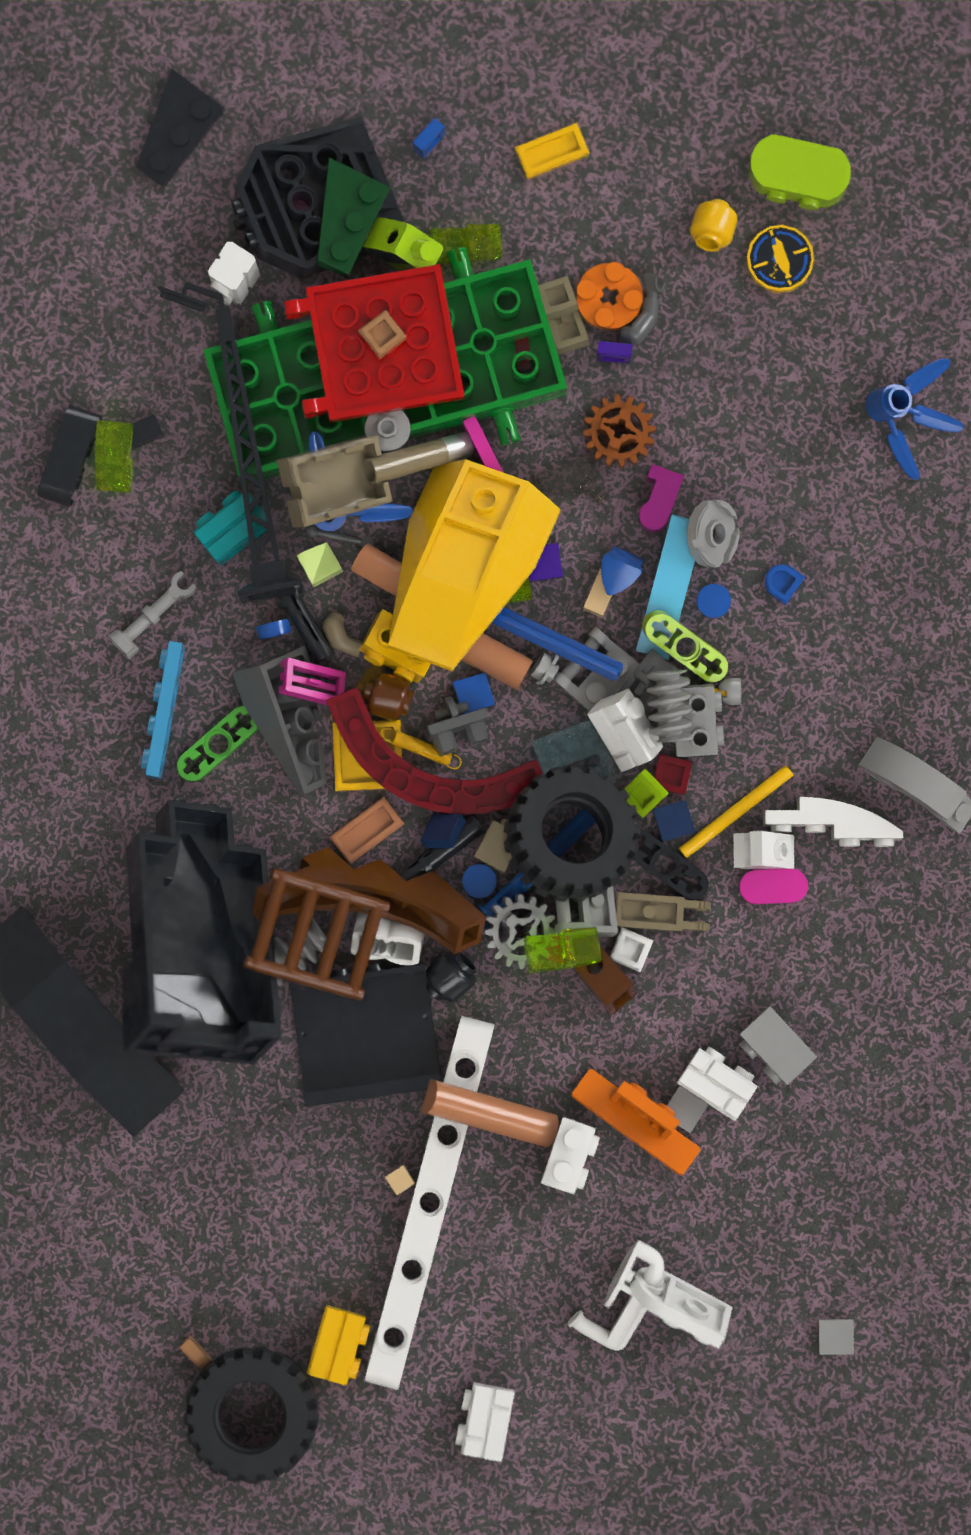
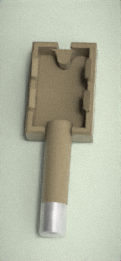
(354, 474)

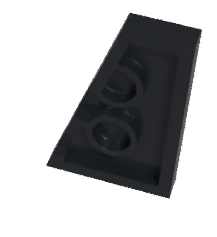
(177, 128)

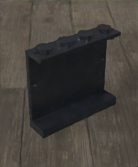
(370, 1044)

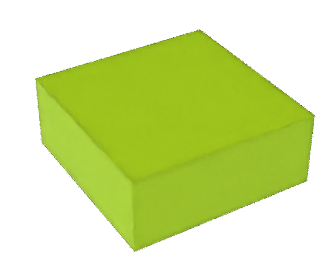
(645, 793)

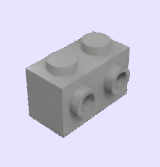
(703, 716)
(776, 1047)

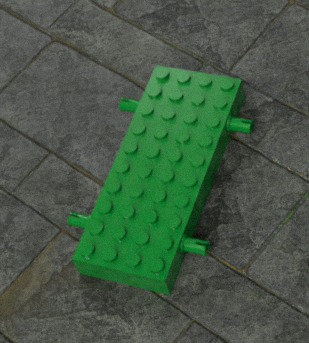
(486, 319)

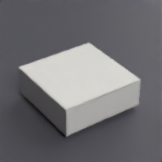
(631, 949)

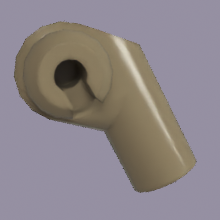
(337, 635)

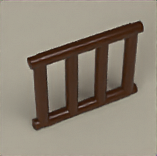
(344, 899)

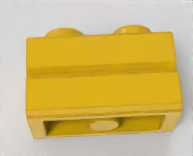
(337, 1345)

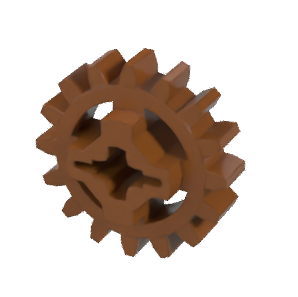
(604, 427)

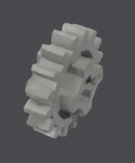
(508, 921)

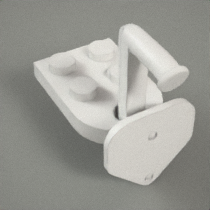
(661, 1294)

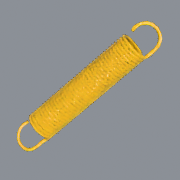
(419, 747)

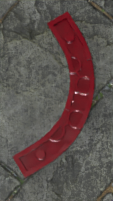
(413, 784)

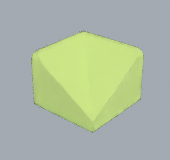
(319, 564)

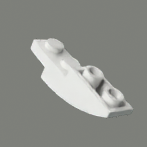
(847, 822)

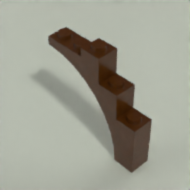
(421, 903)

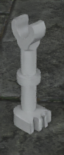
(149, 616)

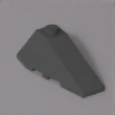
(284, 719)

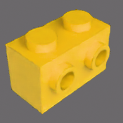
(377, 651)

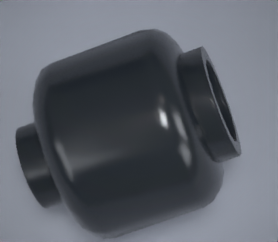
(450, 976)

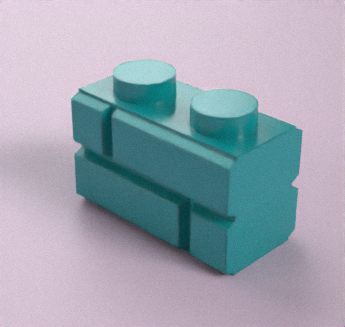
(227, 530)

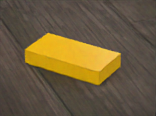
(552, 151)

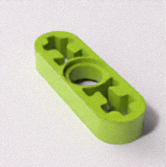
(683, 632)

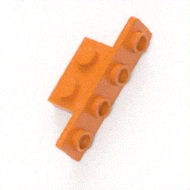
(637, 1119)

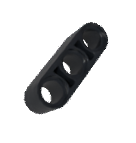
(68, 454)

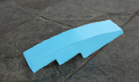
(670, 582)

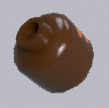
(388, 696)

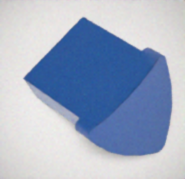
(619, 570)

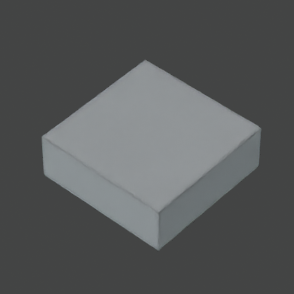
(687, 1108)
(835, 1336)

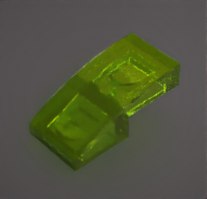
(481, 241)
(113, 455)
(563, 950)

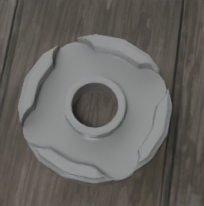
(700, 540)

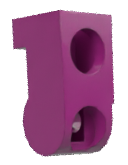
(656, 512)

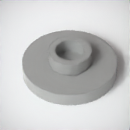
(392, 429)

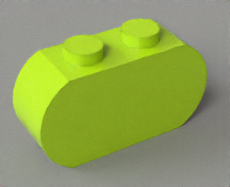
(799, 172)

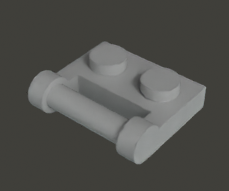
(596, 686)
(593, 912)

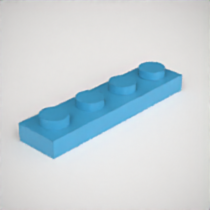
(165, 695)

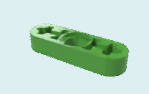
(193, 754)

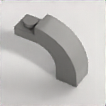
(919, 782)

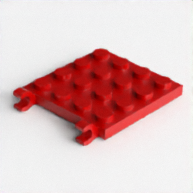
(411, 375)

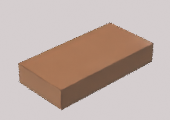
(366, 830)

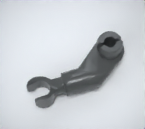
(648, 318)

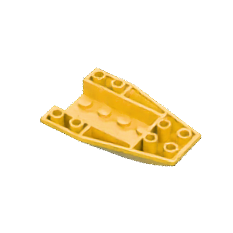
(465, 558)

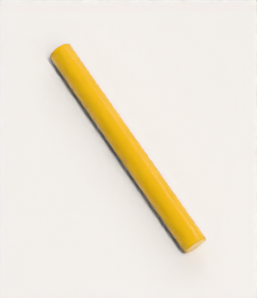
(735, 811)

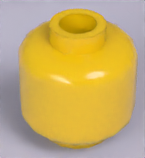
(713, 225)

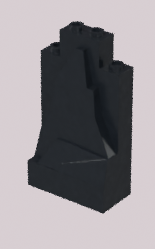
(190, 940)

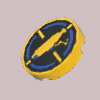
(780, 259)

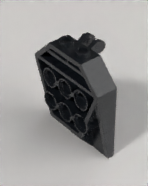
(266, 198)

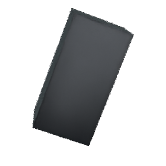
(145, 431)

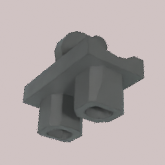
(637, 681)
(443, 732)

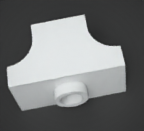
(763, 850)

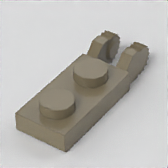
(657, 912)

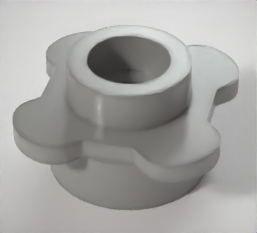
(545, 668)

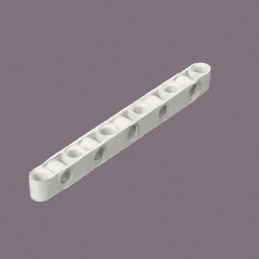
(422, 1226)

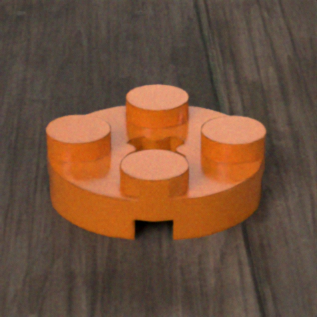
(605, 315)

